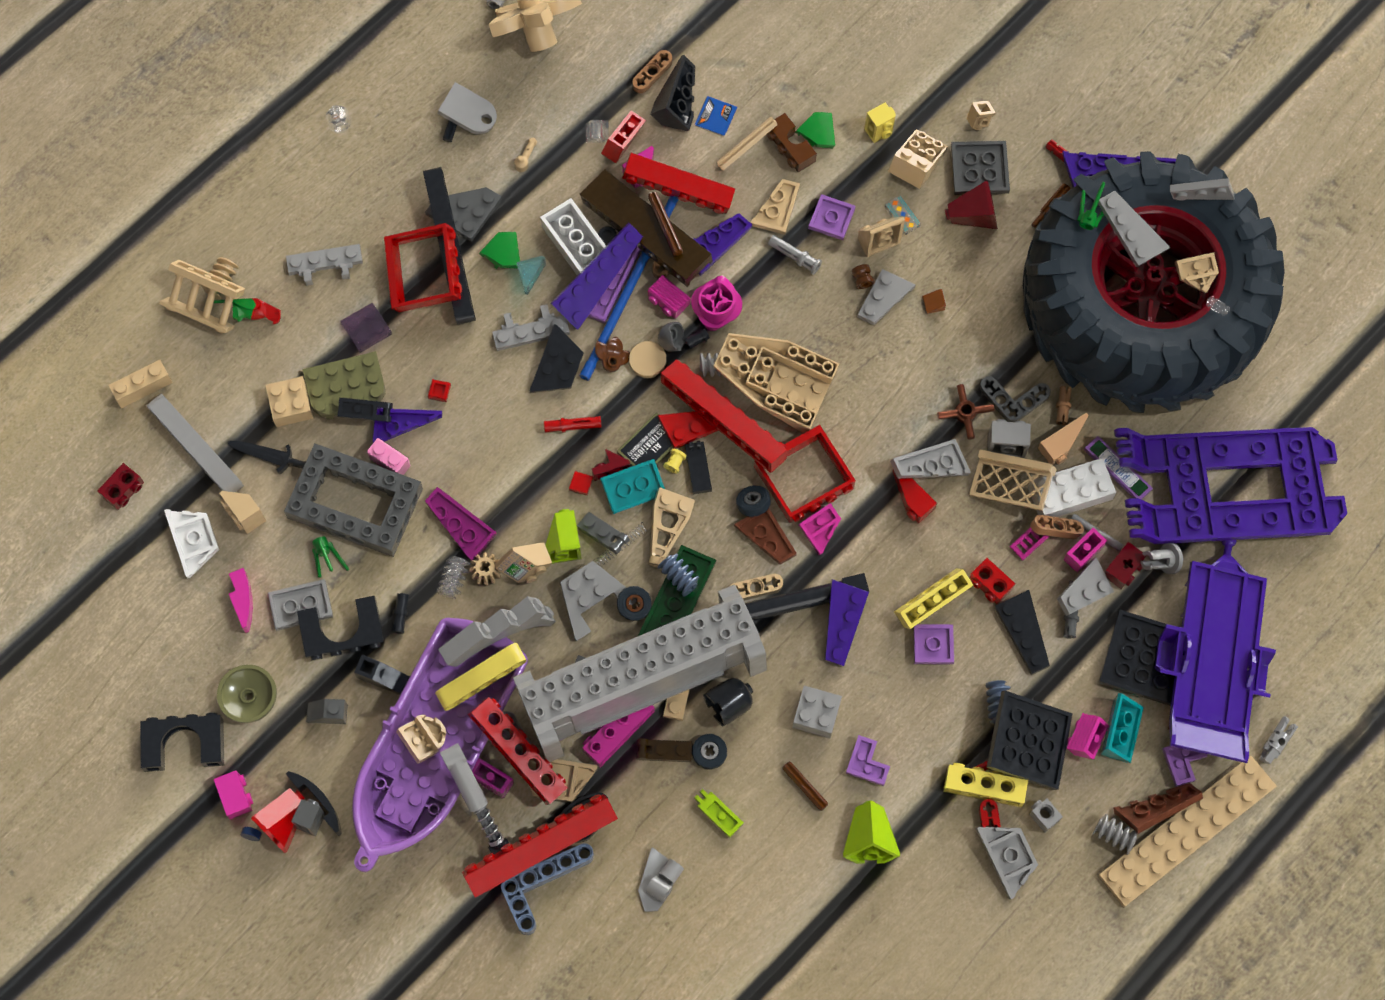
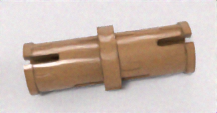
(1063, 405)

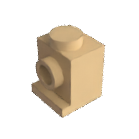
(980, 119)

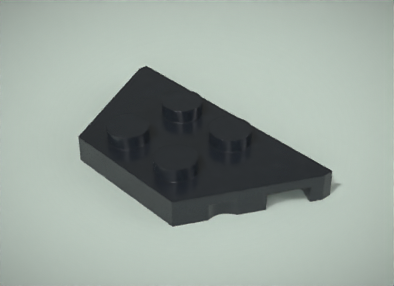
(558, 363)

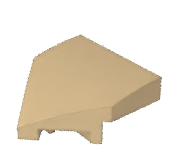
(1198, 271)

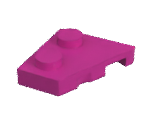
(820, 527)

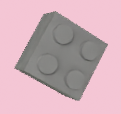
(1009, 438)
(817, 712)

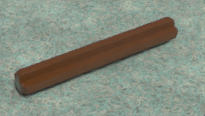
(665, 223)

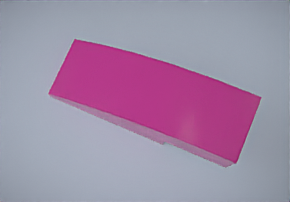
(242, 598)

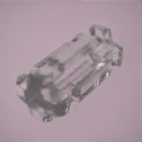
(1218, 306)

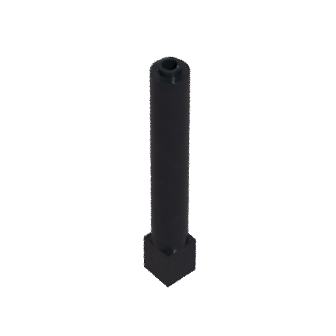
(800, 599)

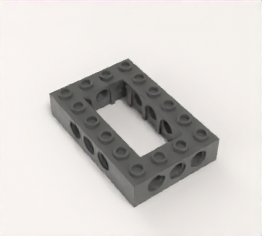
(379, 538)

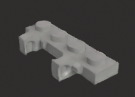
(338, 258)
(517, 335)

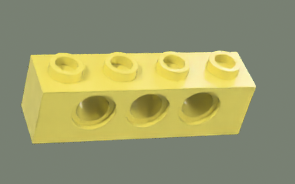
(933, 598)
(954, 785)

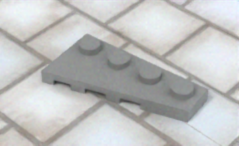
(1134, 233)
(934, 461)

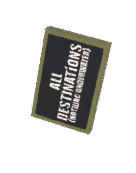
(647, 443)

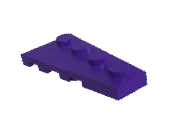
(723, 237)
(843, 618)

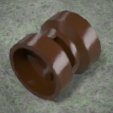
(862, 276)

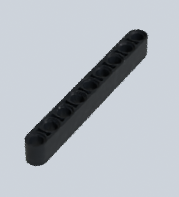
(441, 214)

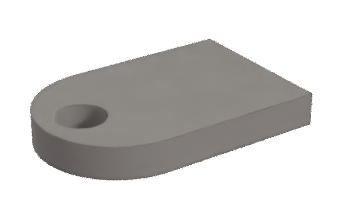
(467, 109)

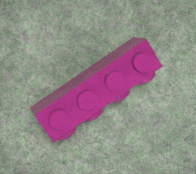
(614, 735)

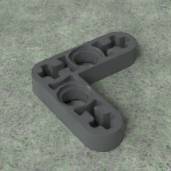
(1015, 406)

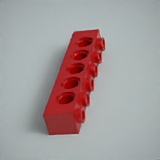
(507, 748)

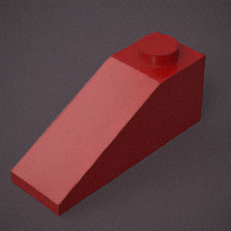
(622, 137)
(915, 498)

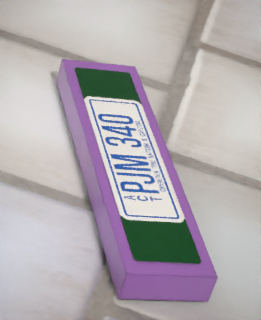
(1124, 476)

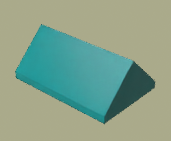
(1122, 729)

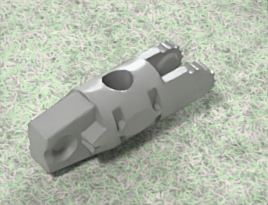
(1277, 741)

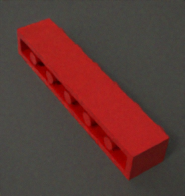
(678, 183)

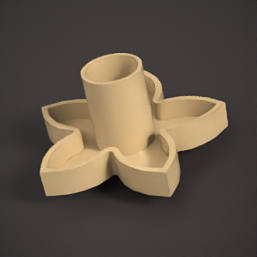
(534, 18)

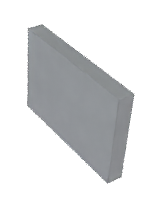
(288, 601)

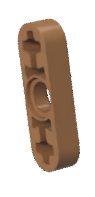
(651, 79)
(1049, 529)

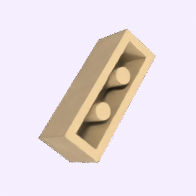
(140, 384)

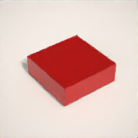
(439, 390)
(581, 483)

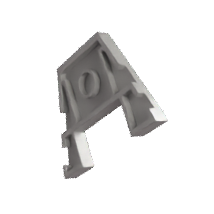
(585, 590)

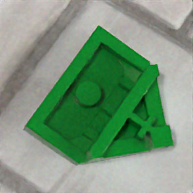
(818, 130)
(502, 250)

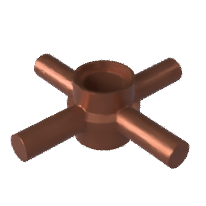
(965, 418)

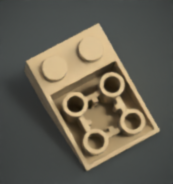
(917, 158)

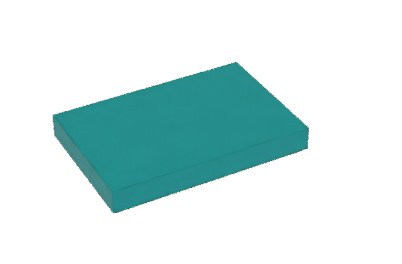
(632, 486)

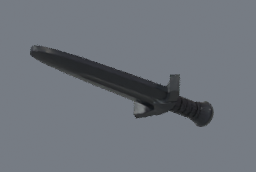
(270, 455)

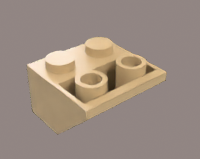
(242, 510)

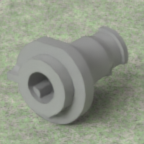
(1168, 559)

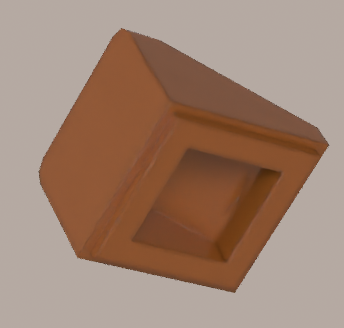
(934, 301)

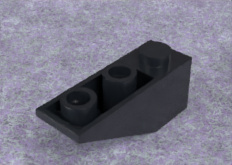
(381, 675)

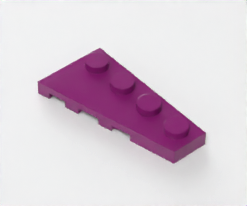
(463, 526)

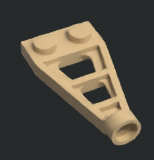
(674, 504)

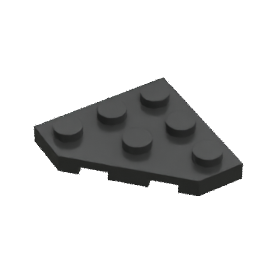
(471, 210)

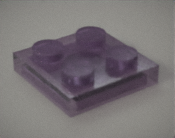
(366, 327)

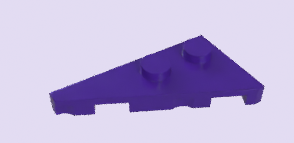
(402, 422)

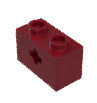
(1117, 573)

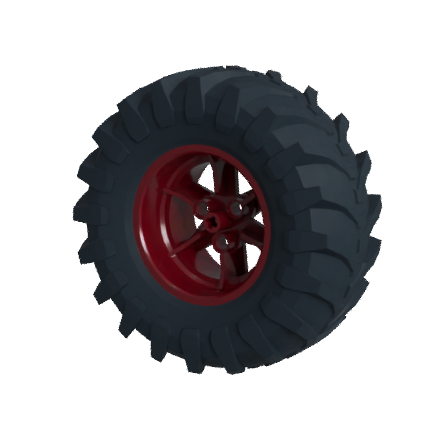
(1135, 356)

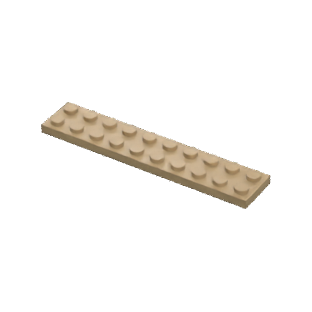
(1187, 831)

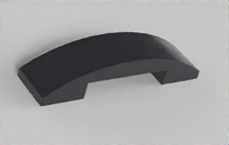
(303, 783)

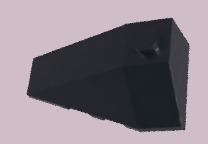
(675, 99)

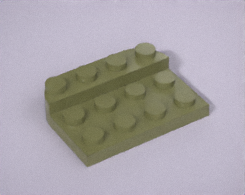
(346, 378)

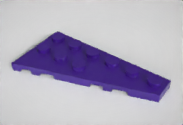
(1091, 164)

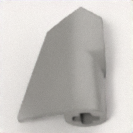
(658, 880)

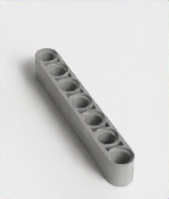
(194, 444)

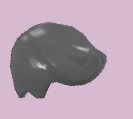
(671, 337)

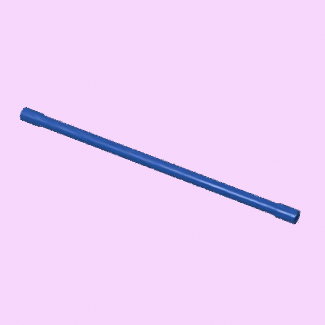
(590, 364)

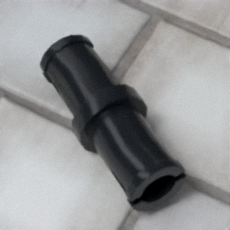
(400, 613)

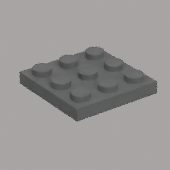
(980, 162)

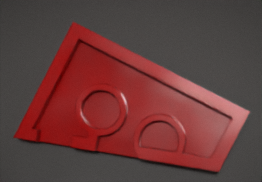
(685, 427)

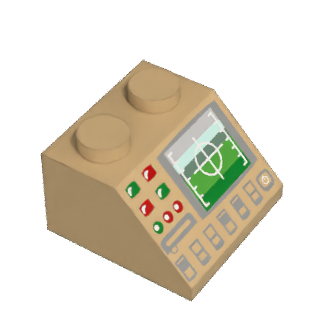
(525, 562)

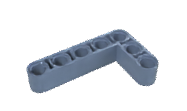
(541, 879)

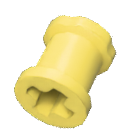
(674, 461)

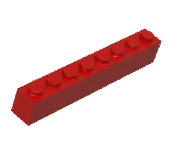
(724, 415)
(539, 845)

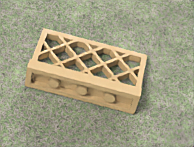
(1019, 465)

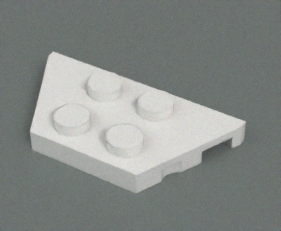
(192, 539)

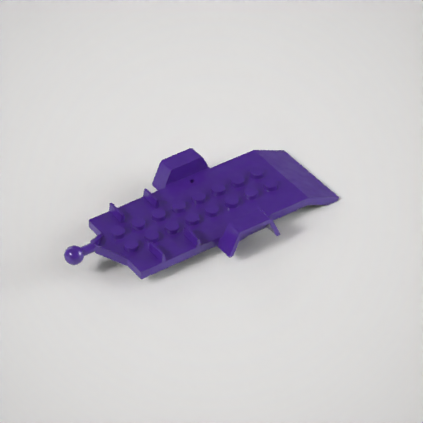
(1218, 645)

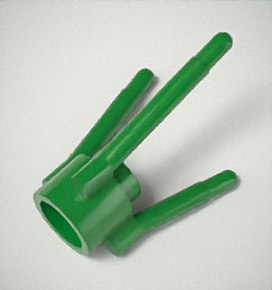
(1089, 219)
(322, 548)

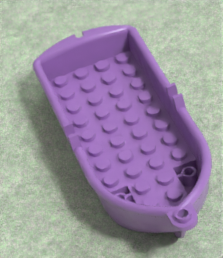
(394, 795)

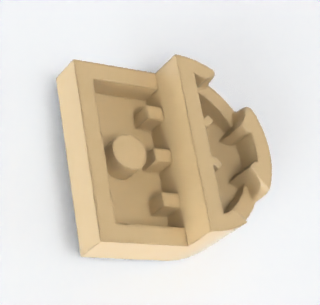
(423, 737)

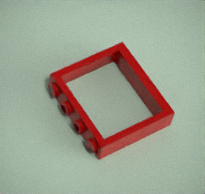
(395, 272)
(795, 445)

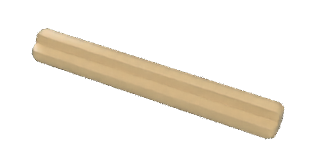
(747, 143)

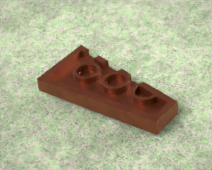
(1158, 807)

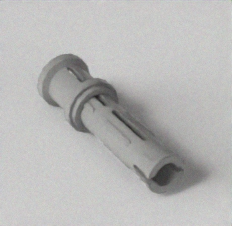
(802, 258)

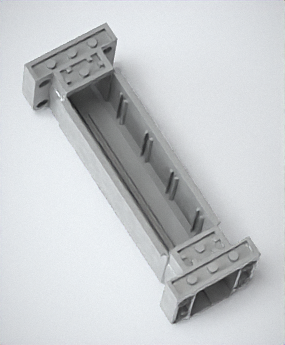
(642, 672)

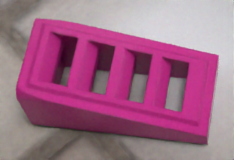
(1034, 545)

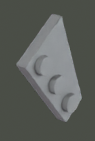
(1209, 190)
(883, 296)

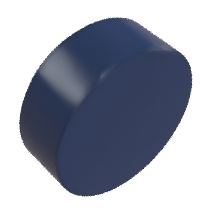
(251, 833)

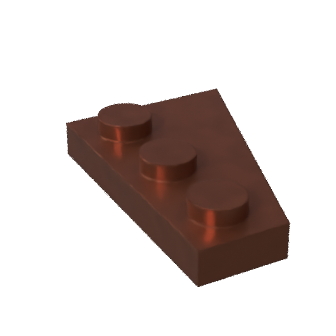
(768, 536)

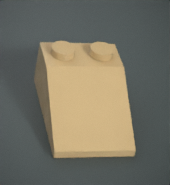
(881, 235)

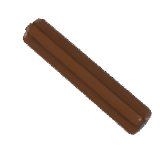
(805, 786)

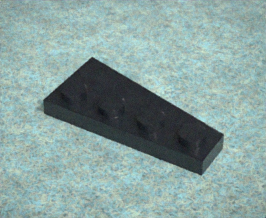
(1023, 628)

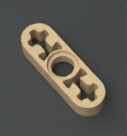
(759, 580)

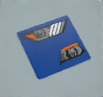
(716, 115)

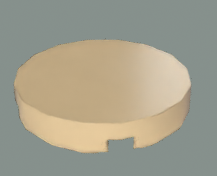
(647, 359)

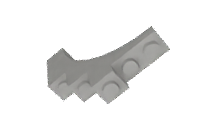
(503, 623)

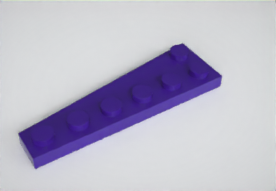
(587, 288)

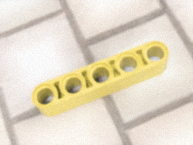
(480, 676)

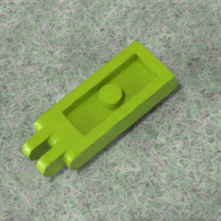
(718, 813)

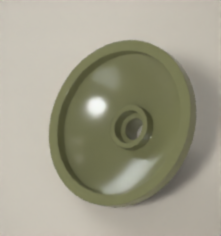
(240, 683)

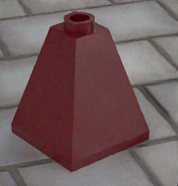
(973, 208)

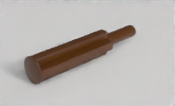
(1064, 188)

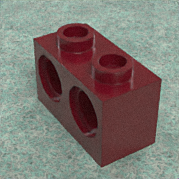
(116, 483)

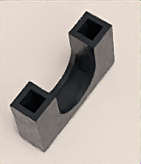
(368, 632)
(156, 732)

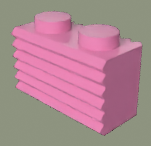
(388, 457)

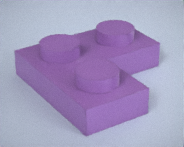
(1179, 763)
(862, 765)

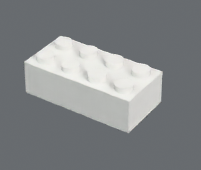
(572, 235)
(1075, 489)

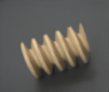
(222, 269)

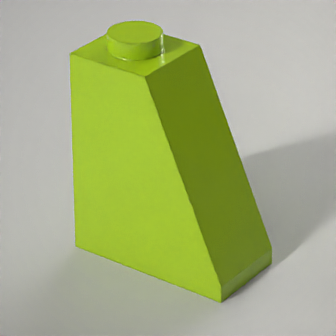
(563, 538)
(870, 836)

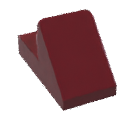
(615, 464)

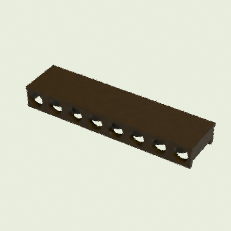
(621, 206)

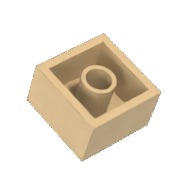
(289, 401)

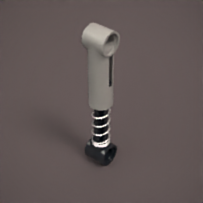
(472, 795)

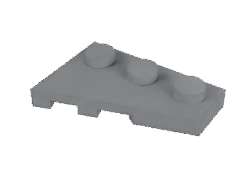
(1085, 589)

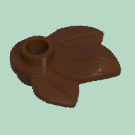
(612, 351)

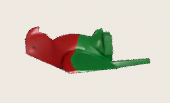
(253, 309)

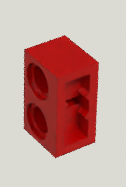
(996, 578)

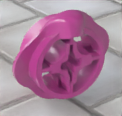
(725, 309)

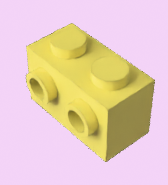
(880, 122)

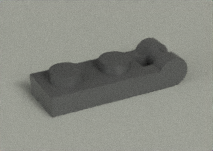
(602, 532)

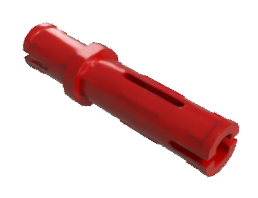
(572, 424)

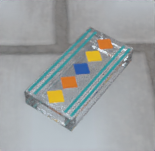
(899, 208)

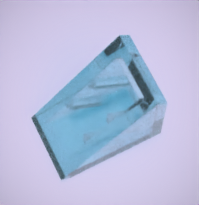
(529, 271)

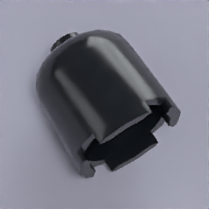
(729, 700)

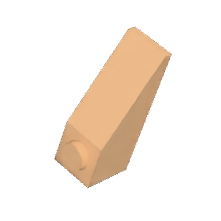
(1058, 445)

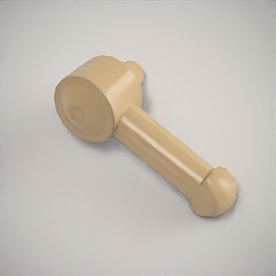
(521, 162)

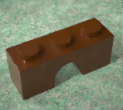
(798, 155)

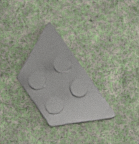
(1009, 856)

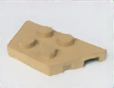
(574, 773)

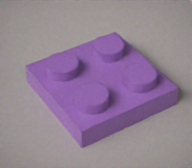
(832, 217)
(933, 644)

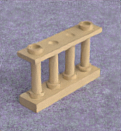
(214, 284)

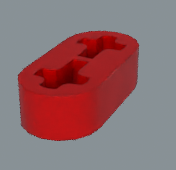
(984, 819)

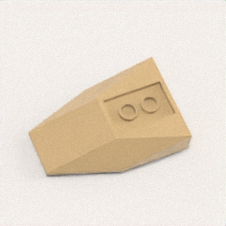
(777, 376)

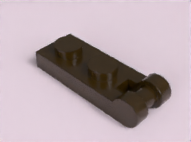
(664, 750)

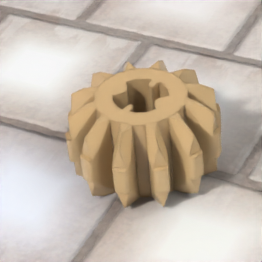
(480, 574)

